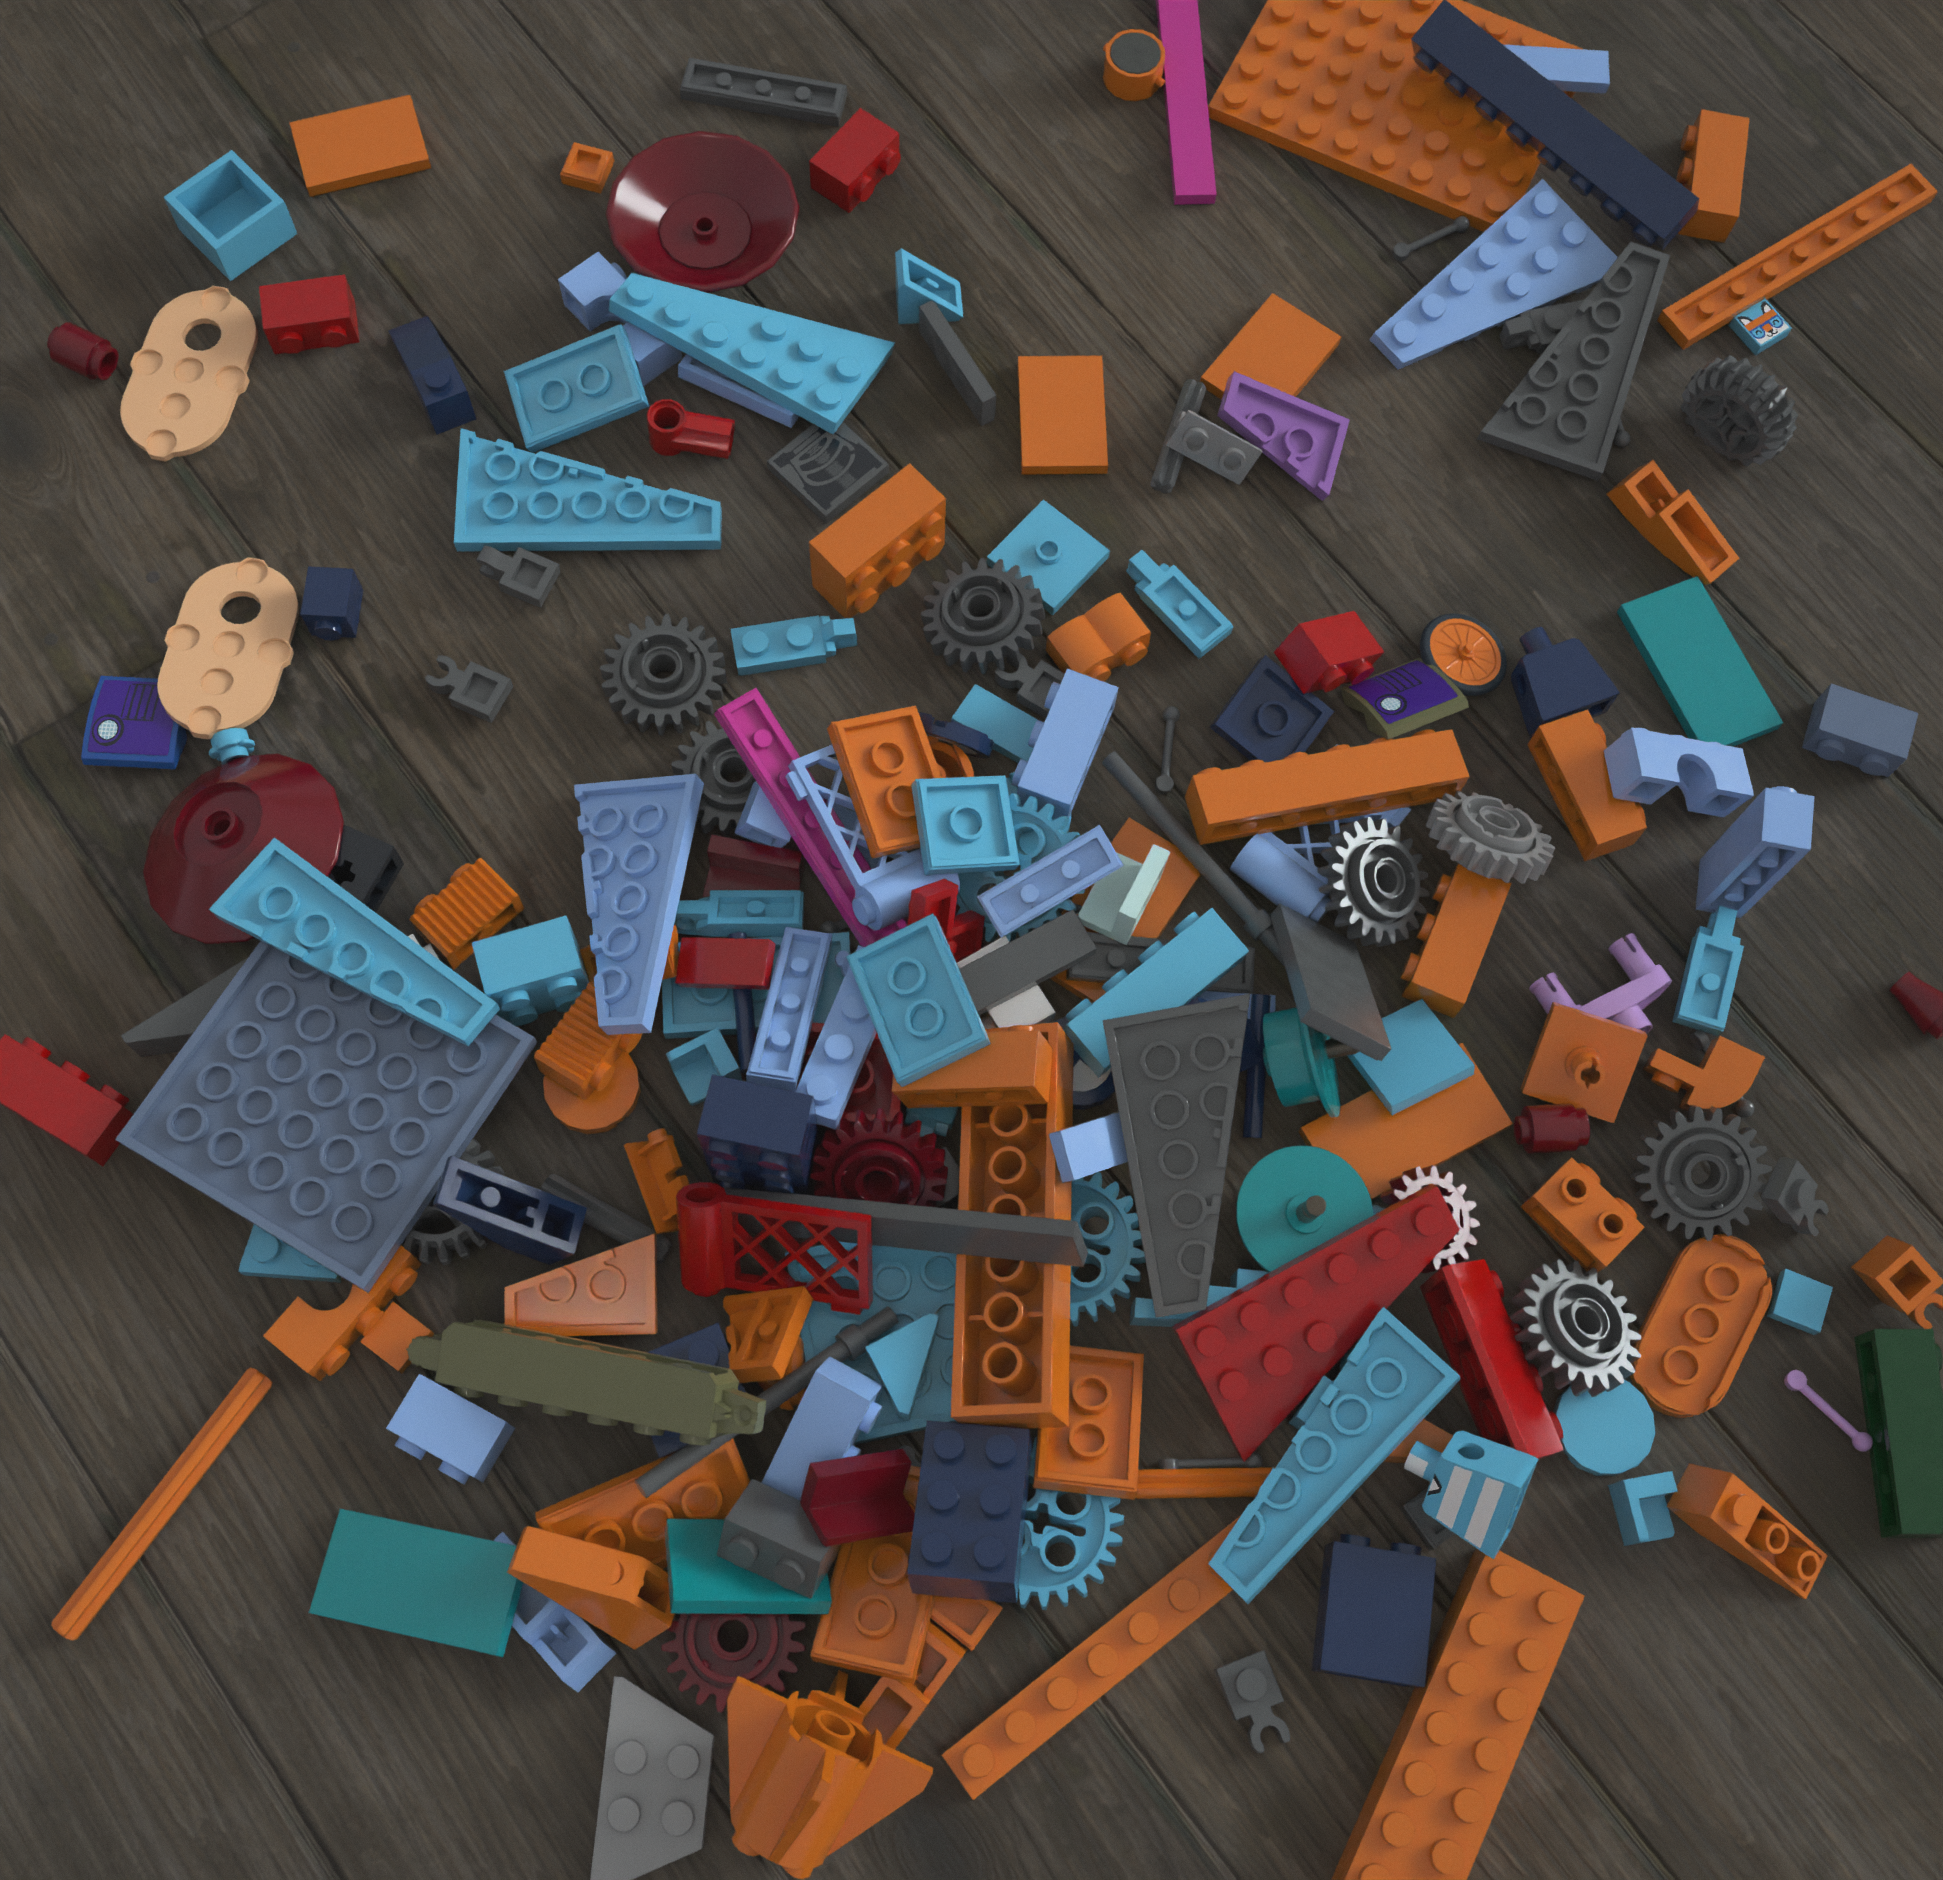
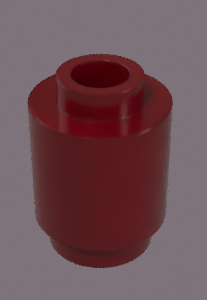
(82, 351)
(1552, 1128)

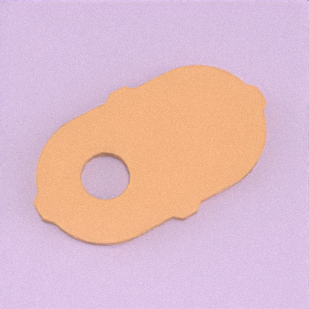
(183, 395)
(224, 671)

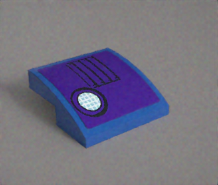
(131, 726)

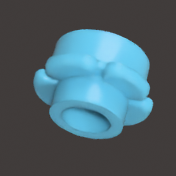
(230, 745)

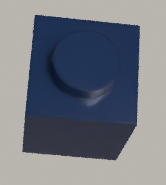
(331, 602)

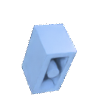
(450, 1429)

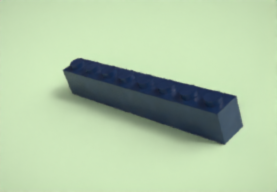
(1553, 126)

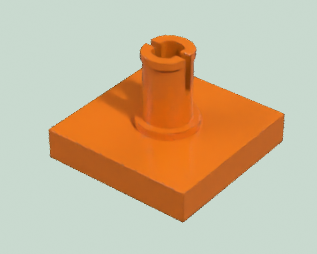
(1583, 1061)

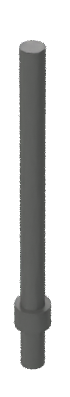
(1257, 923)
(848, 1344)

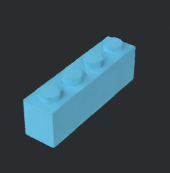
(1164, 980)

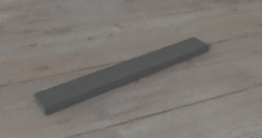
(940, 1229)

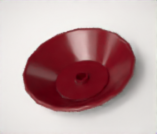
(695, 186)
(224, 825)

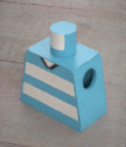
(1473, 1487)

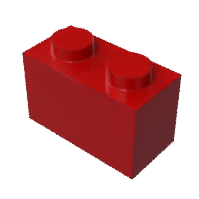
(855, 160)
(309, 314)
(1329, 652)

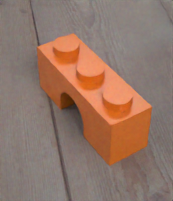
(320, 1338)

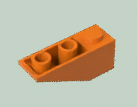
(1747, 1527)
(598, 1583)

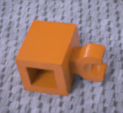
(1901, 1278)

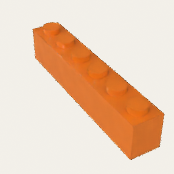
(1324, 785)

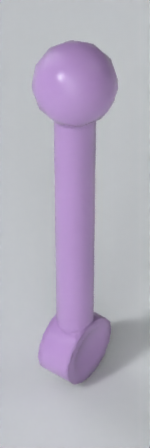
(1797, 1381)

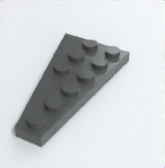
(1578, 386)
(1176, 1112)

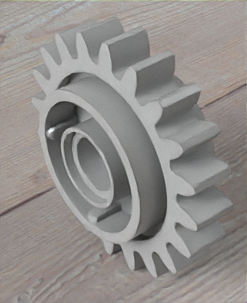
(1490, 837)

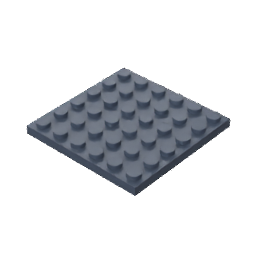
(321, 1111)

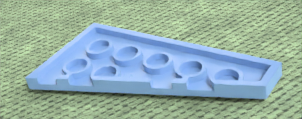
(1515, 266)
(633, 880)

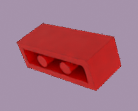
(60, 1099)

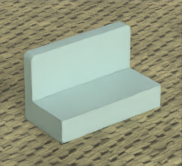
(1121, 897)

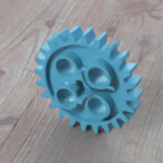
(1050, 839)
(1093, 1201)
(1044, 1579)

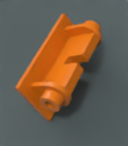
(654, 1169)

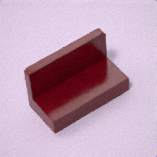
(751, 866)
(858, 1497)

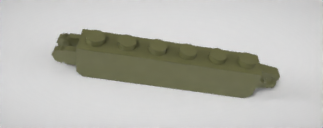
(590, 1379)

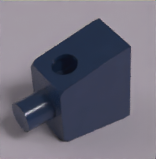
(1558, 680)

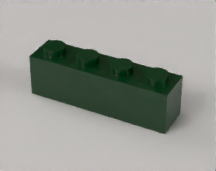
(1906, 1428)

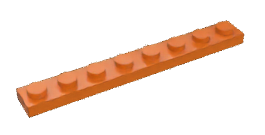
(1796, 256)
(1088, 1670)

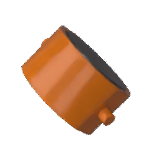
(1134, 65)

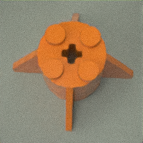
(809, 1774)

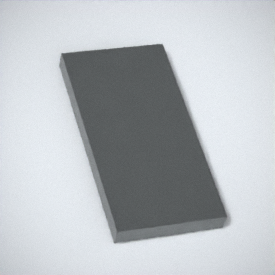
(1329, 983)

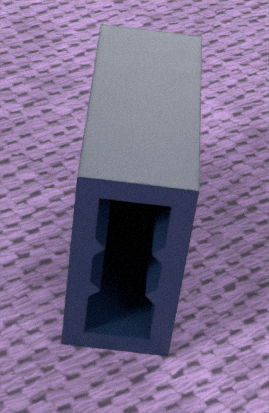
(1374, 1612)

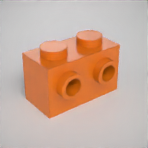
(1583, 1215)

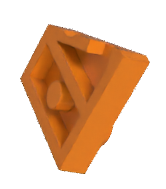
(764, 1331)

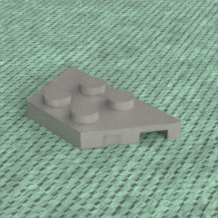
(650, 1786)

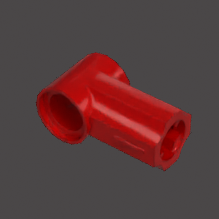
(691, 431)

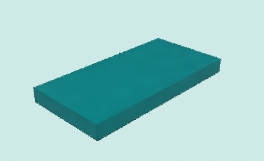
(1699, 665)
(418, 1582)

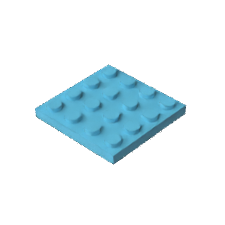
(912, 1286)

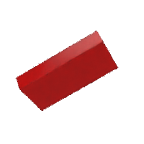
(725, 963)

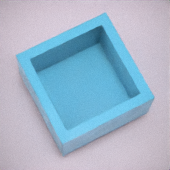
(231, 215)
(532, 970)

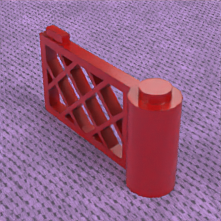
(712, 1255)

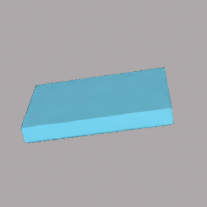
(576, 388)
(918, 1000)

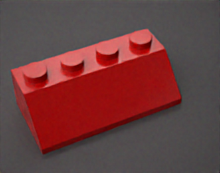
(1492, 1368)

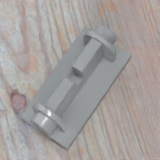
(1213, 446)

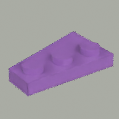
(1288, 430)

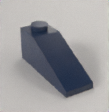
(433, 374)
(510, 1211)

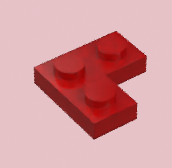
(961, 931)

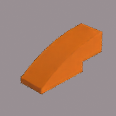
(1673, 523)
(897, 1704)

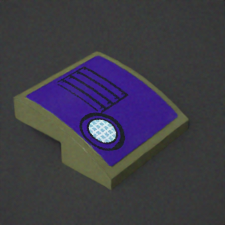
(1404, 698)

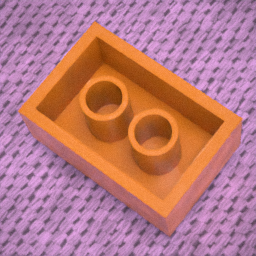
(878, 542)

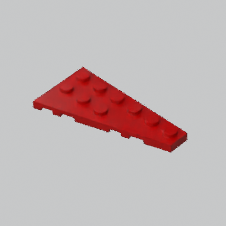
(1288, 1328)

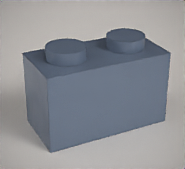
(1860, 731)

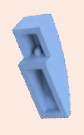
(559, 1636)

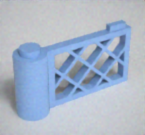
(1287, 876)
(882, 892)

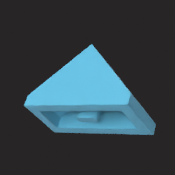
(921, 283)
(901, 1361)

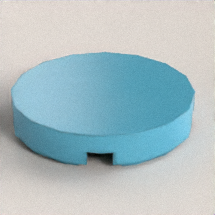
(1606, 1431)

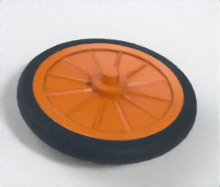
(1464, 652)

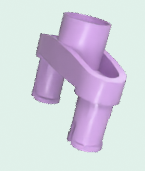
(1623, 1003)

